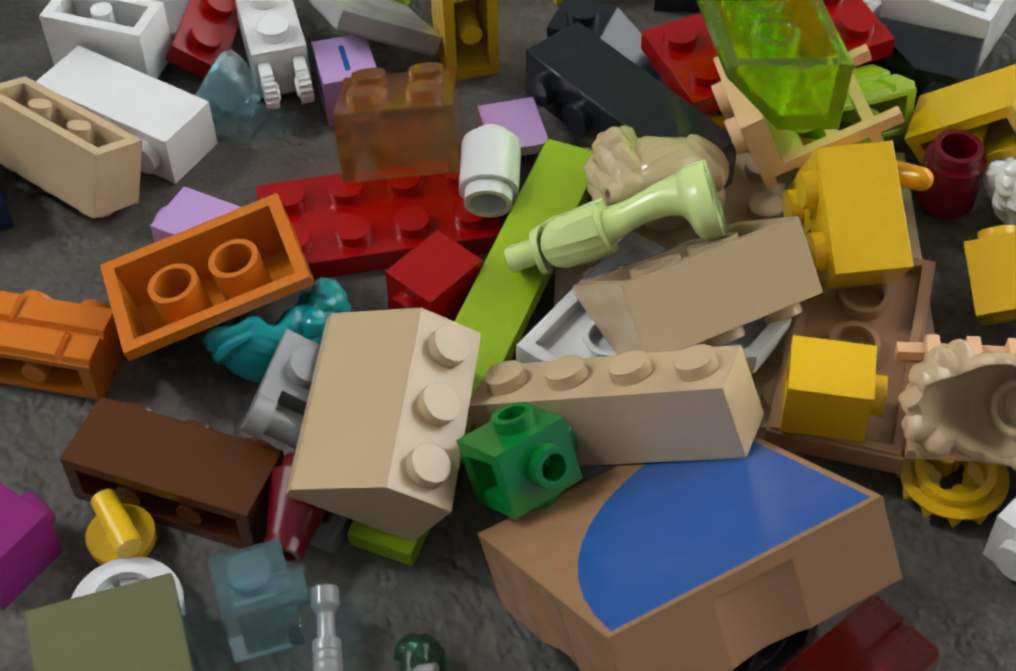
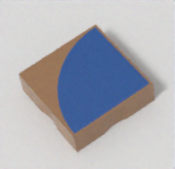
(691, 560)

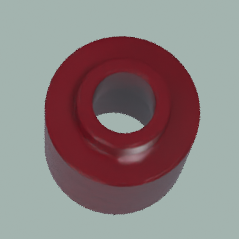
(958, 169)

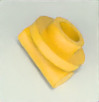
(118, 529)

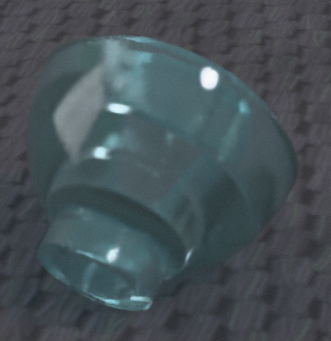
(230, 89)

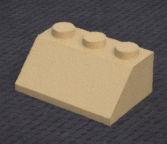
(704, 288)
(386, 419)

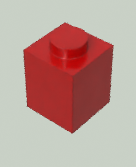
(433, 277)

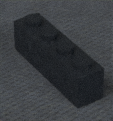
(598, 88)

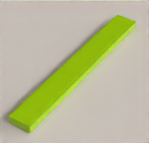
(502, 300)

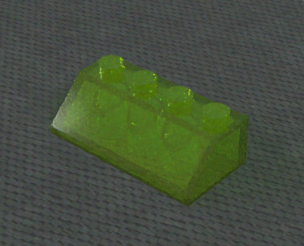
(783, 59)

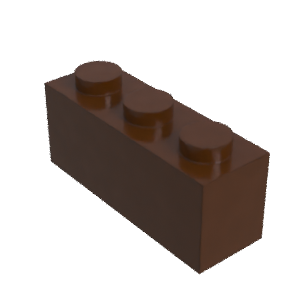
(175, 471)

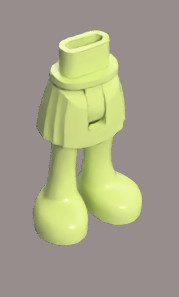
(594, 228)

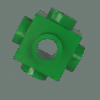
(520, 459)

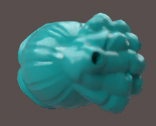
(250, 343)

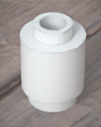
(489, 170)

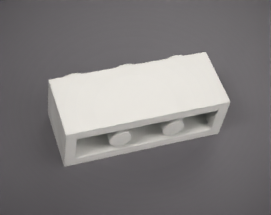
(169, 121)

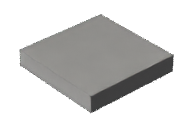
(382, 22)

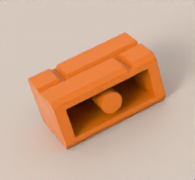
(58, 344)

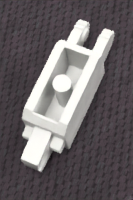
(275, 49)

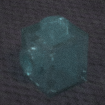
(259, 599)

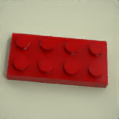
(685, 51)
(376, 221)

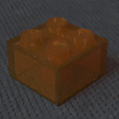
(399, 123)

